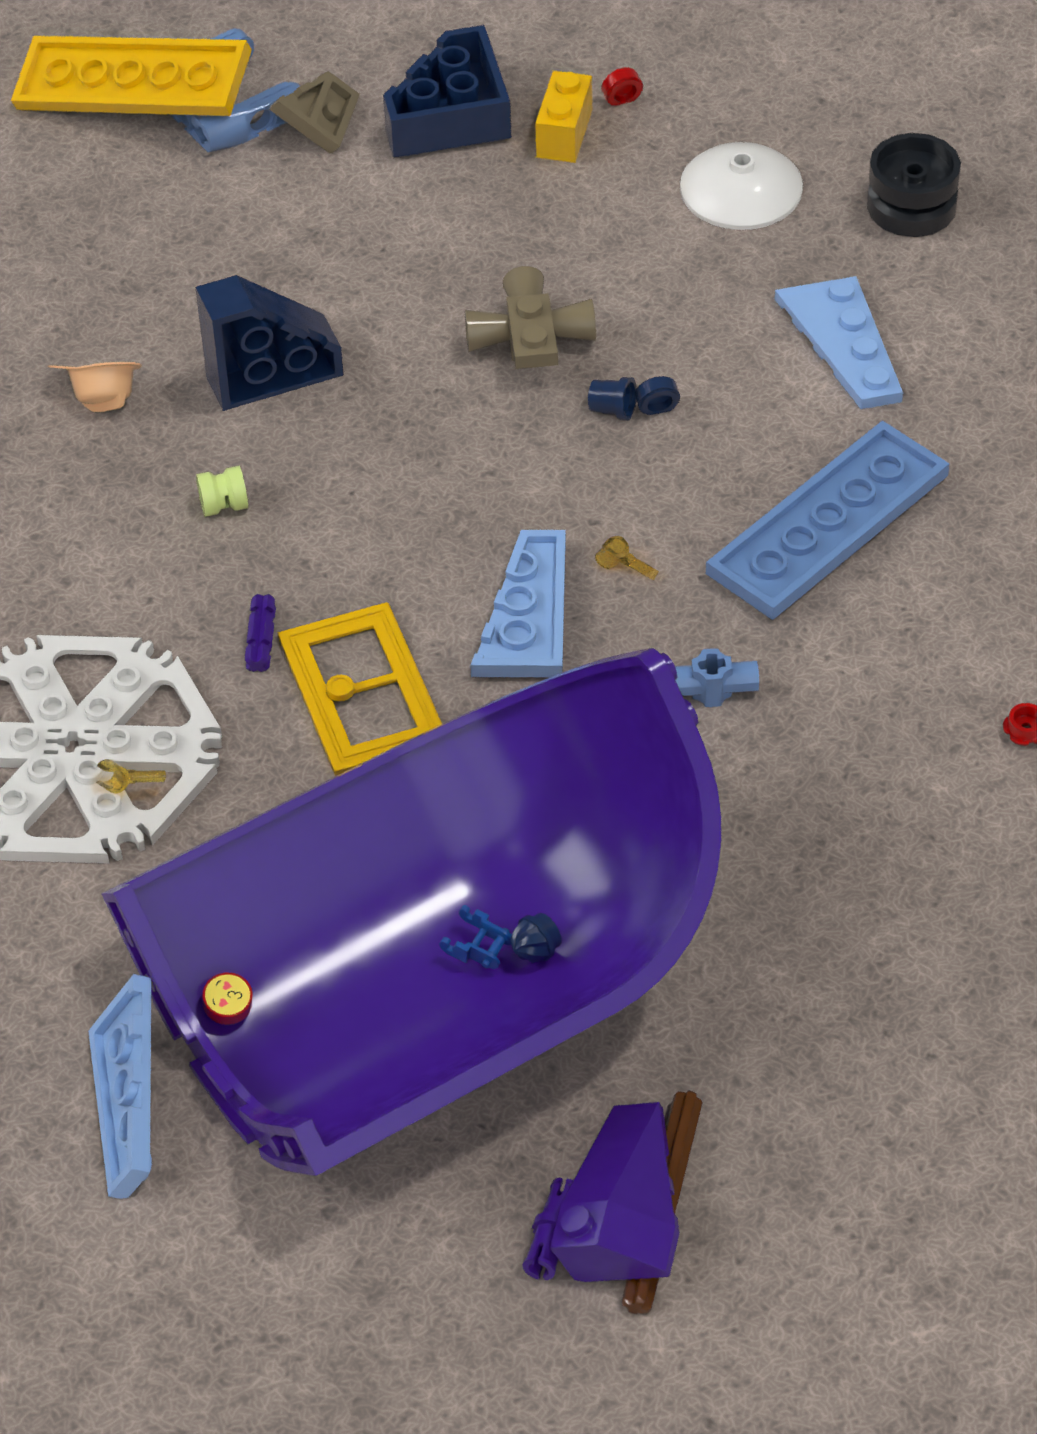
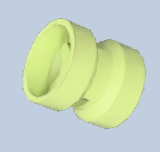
(222, 491)

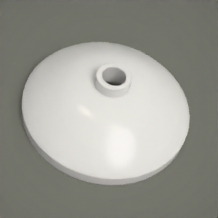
(741, 186)

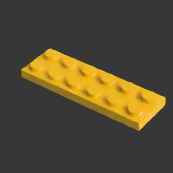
(132, 75)

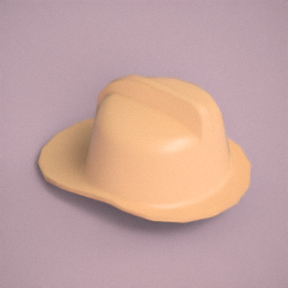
(102, 385)

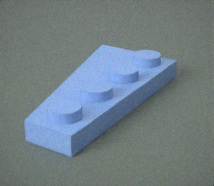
(846, 336)
(528, 612)
(123, 1085)

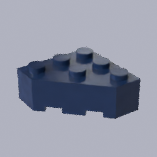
(449, 97)
(262, 342)

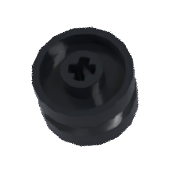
(913, 184)

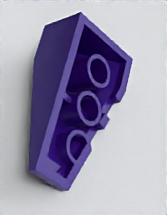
(620, 1205)

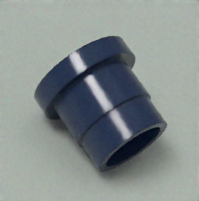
(613, 397)

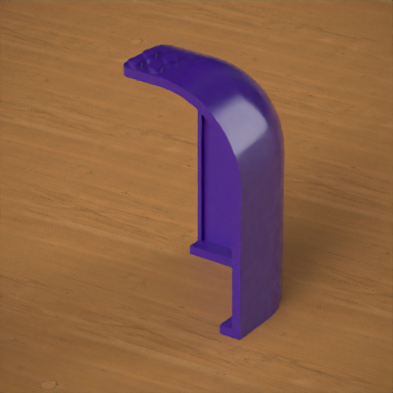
(334, 907)

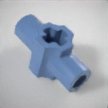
(715, 677)

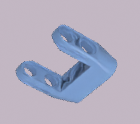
(229, 131)

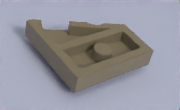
(319, 110)

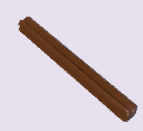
(680, 1132)

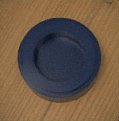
(657, 395)

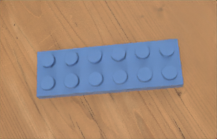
(827, 519)

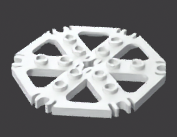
(101, 734)

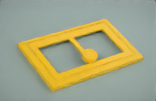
(319, 696)

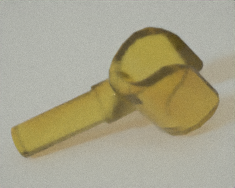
(616, 551)
(123, 777)

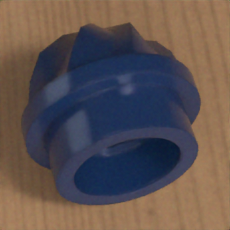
(535, 938)

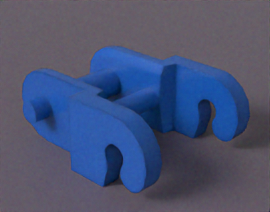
(471, 950)

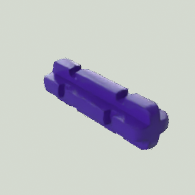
(260, 633)

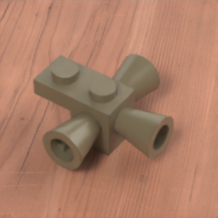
(530, 321)

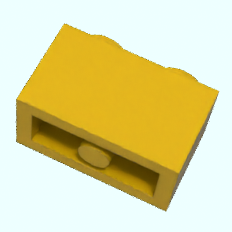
(563, 116)

